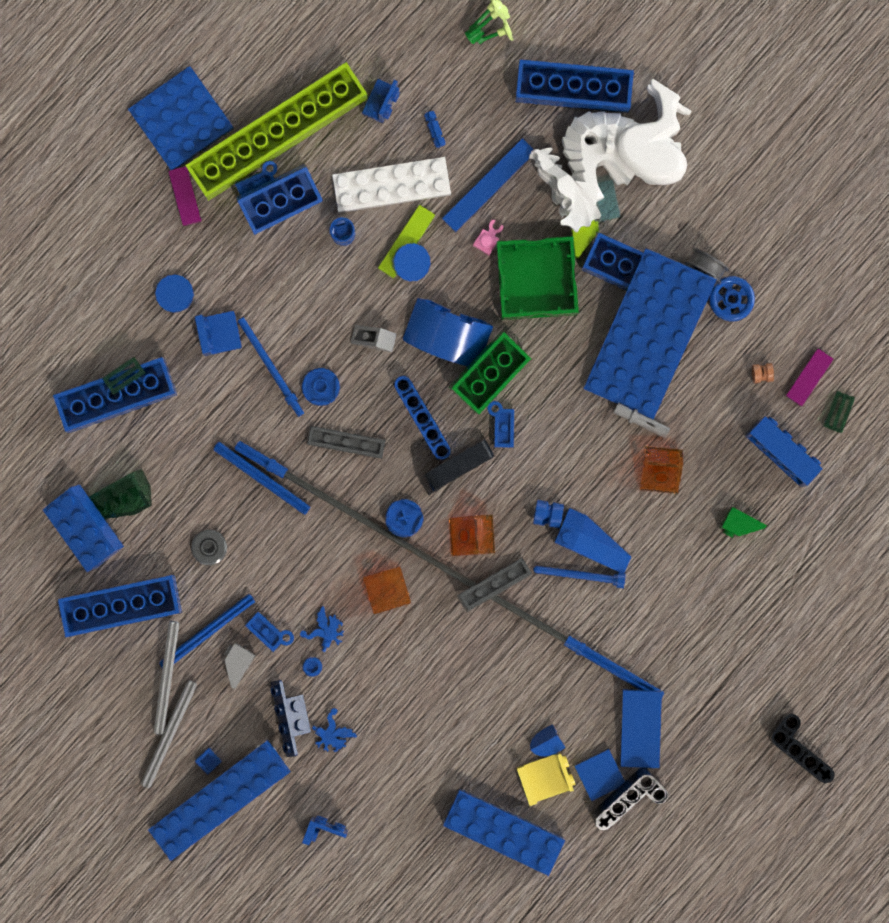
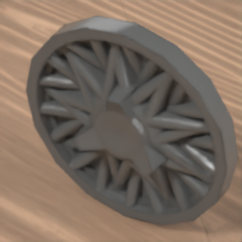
(209, 547)

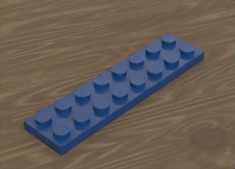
(219, 800)

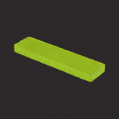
(411, 234)

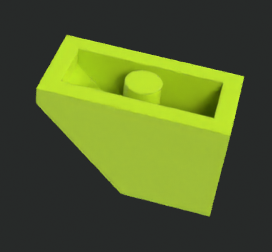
(584, 238)

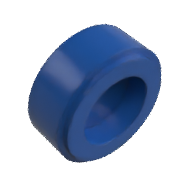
(312, 666)

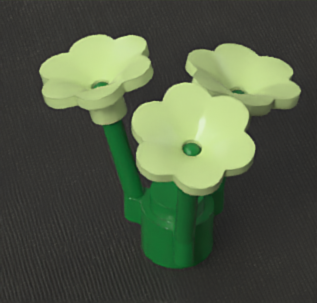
(475, 31)

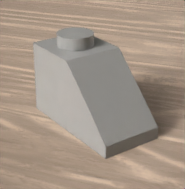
(373, 338)
(237, 663)

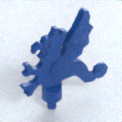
(328, 633)
(329, 735)

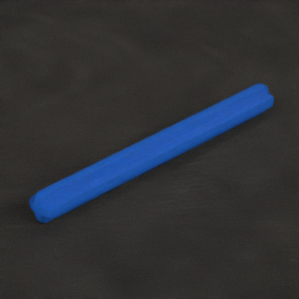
(261, 478)
(211, 628)

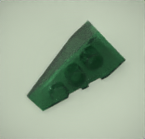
(124, 497)

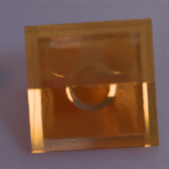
(661, 469)
(472, 535)
(387, 590)

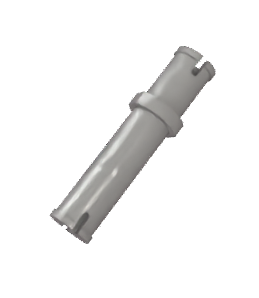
(641, 420)

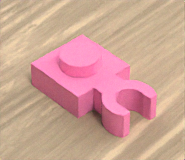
(487, 239)

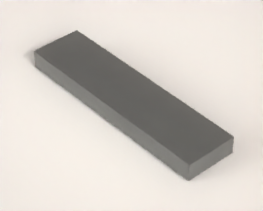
(346, 442)
(494, 585)

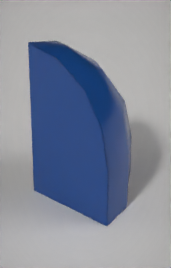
(546, 742)

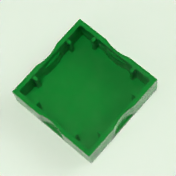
(537, 278)

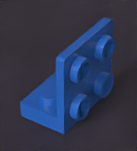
(381, 99)
(218, 333)
(321, 822)

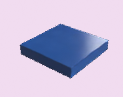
(599, 774)

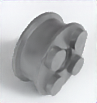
(707, 264)

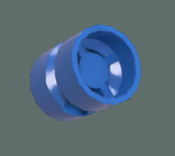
(342, 231)
(548, 514)

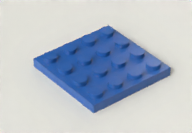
(181, 118)

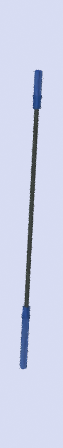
(569, 642)

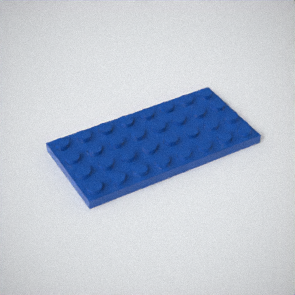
(650, 333)

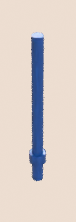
(291, 398)

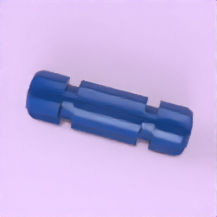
(434, 129)

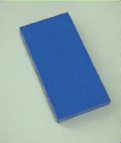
(641, 728)

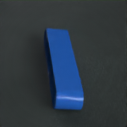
(419, 409)

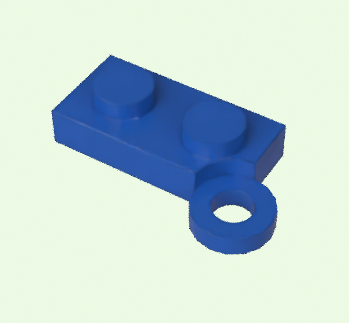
(257, 179)
(503, 426)
(268, 632)

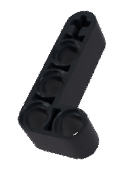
(456, 467)
(803, 752)
(628, 801)

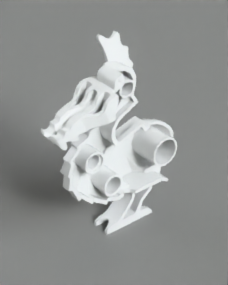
(620, 147)

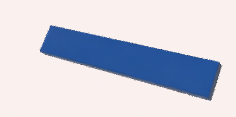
(488, 185)

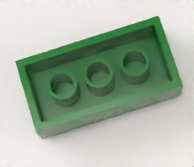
(489, 372)

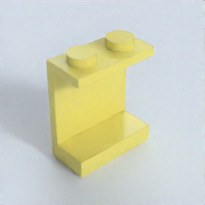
(545, 778)

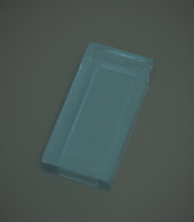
(608, 205)

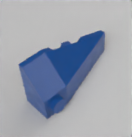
(587, 539)

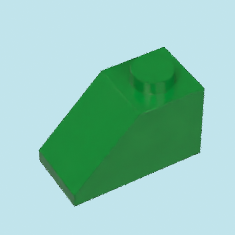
(738, 524)

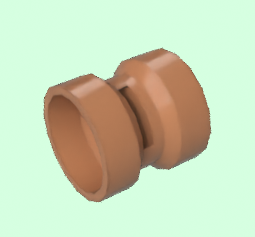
(762, 373)

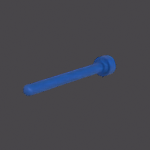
(618, 579)

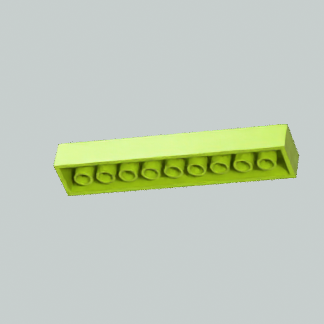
(277, 131)

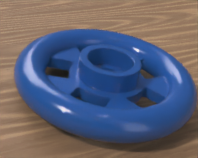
(744, 309)

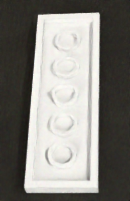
(391, 184)

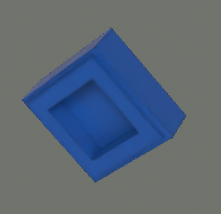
(208, 761)

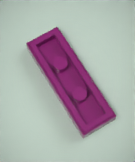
(185, 196)
(809, 377)

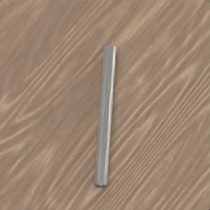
(166, 677)
(168, 734)

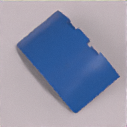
(446, 334)

